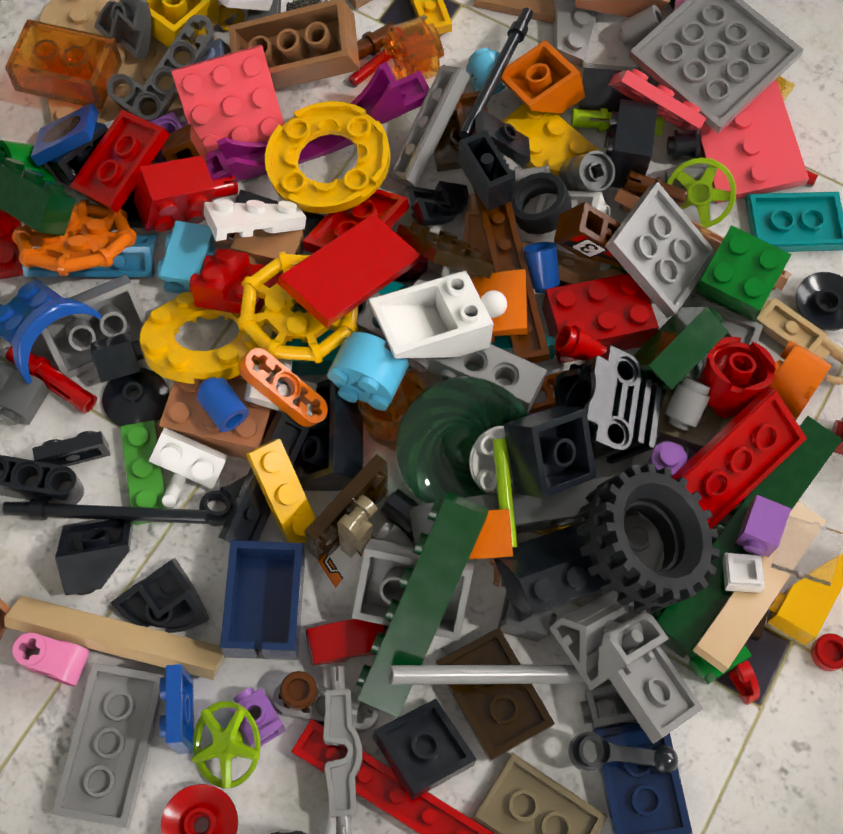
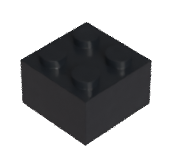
(630, 138)
(550, 451)

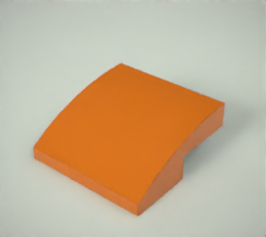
(513, 287)

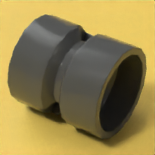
(588, 172)

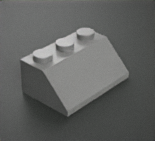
(72, 335)

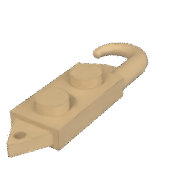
(785, 325)

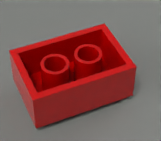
(606, 308)

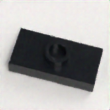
(505, 136)

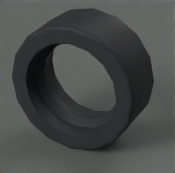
(531, 187)

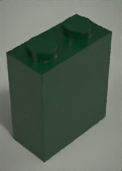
(680, 345)

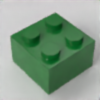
(743, 273)

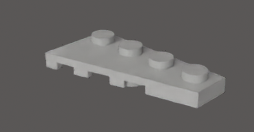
(572, 30)

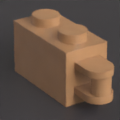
(264, 246)

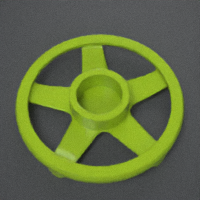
(701, 192)
(226, 744)

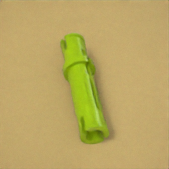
(582, 117)

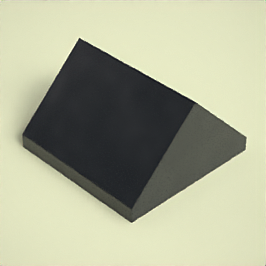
(596, 88)

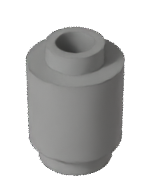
(687, 403)

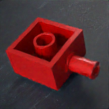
(177, 192)

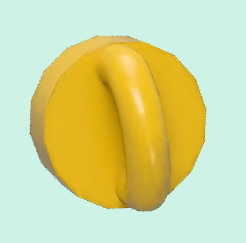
(226, 12)

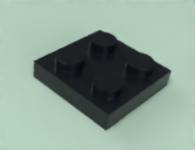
(424, 748)

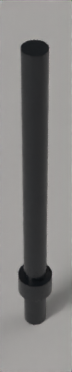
(515, 35)
(41, 509)

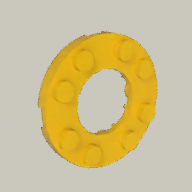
(320, 120)
(185, 365)

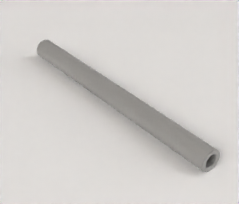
(483, 674)

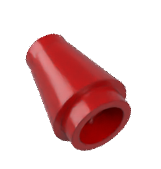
(577, 344)

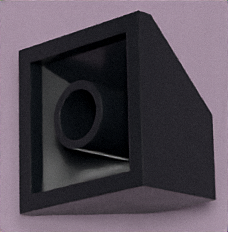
(91, 553)

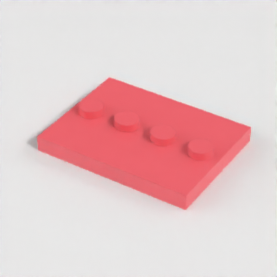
(756, 148)

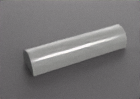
(429, 125)

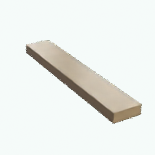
(746, 609)
(114, 636)

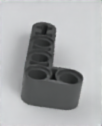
(150, 91)

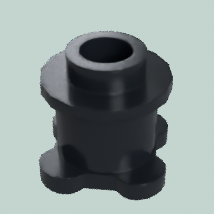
(684, 145)

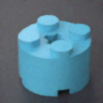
(367, 370)

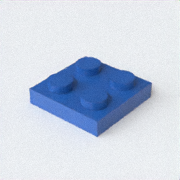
(178, 722)

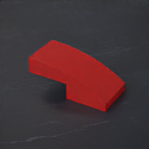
(341, 640)

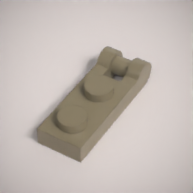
(357, 527)

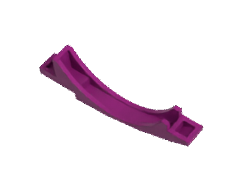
(381, 98)

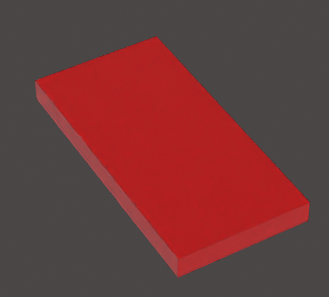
(349, 270)
(742, 454)

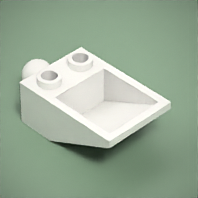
(438, 318)

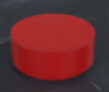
(828, 652)

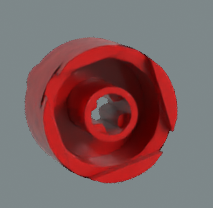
(735, 375)

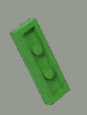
(144, 478)

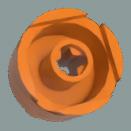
(798, 376)

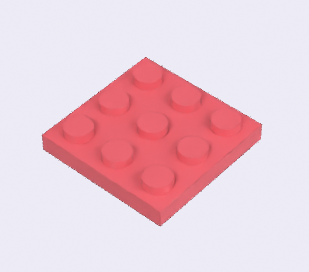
(229, 97)

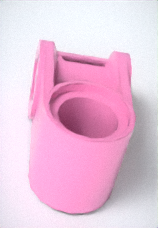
(56, 659)

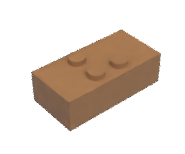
(303, 42)

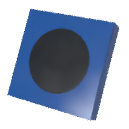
(65, 134)

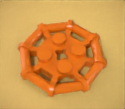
(85, 242)

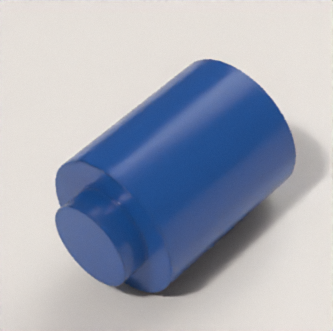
(542, 265)
(222, 404)

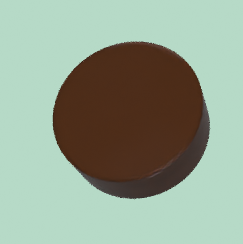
(298, 690)

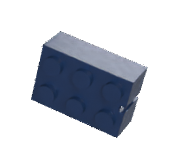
(263, 600)

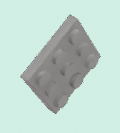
(661, 249)

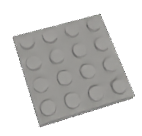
(716, 56)

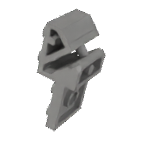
(629, 653)

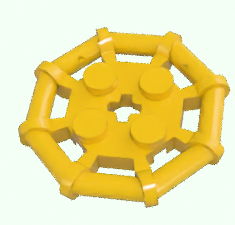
(283, 321)

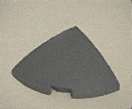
(128, 23)

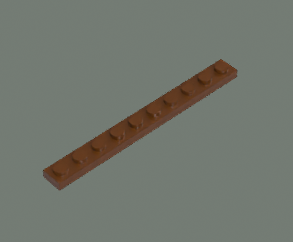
(507, 255)

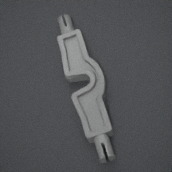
(340, 732)

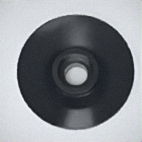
(817, 290)
(144, 407)

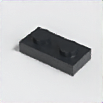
(72, 451)

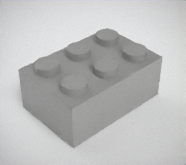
(379, 584)

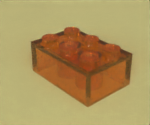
(63, 63)

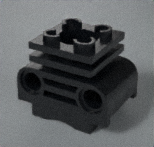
(617, 403)

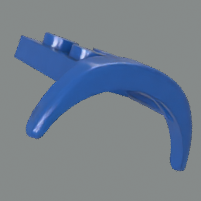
(30, 314)

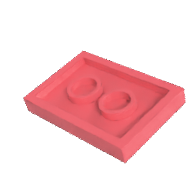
(636, 87)

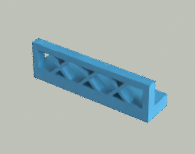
(133, 261)

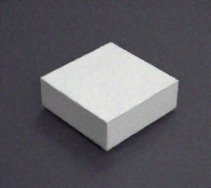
(743, 573)

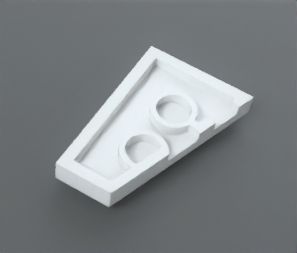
(230, 217)

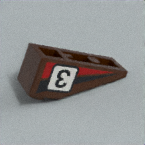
(585, 233)

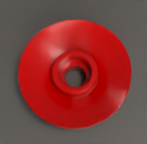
(196, 803)

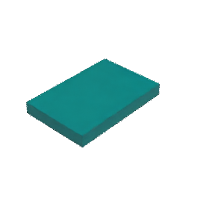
(797, 220)

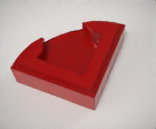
(745, 682)

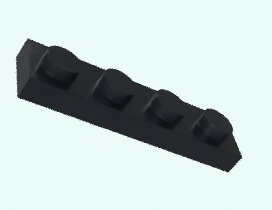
(250, 508)

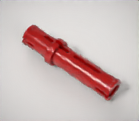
(58, 382)

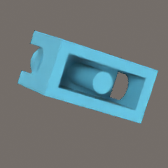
(184, 255)

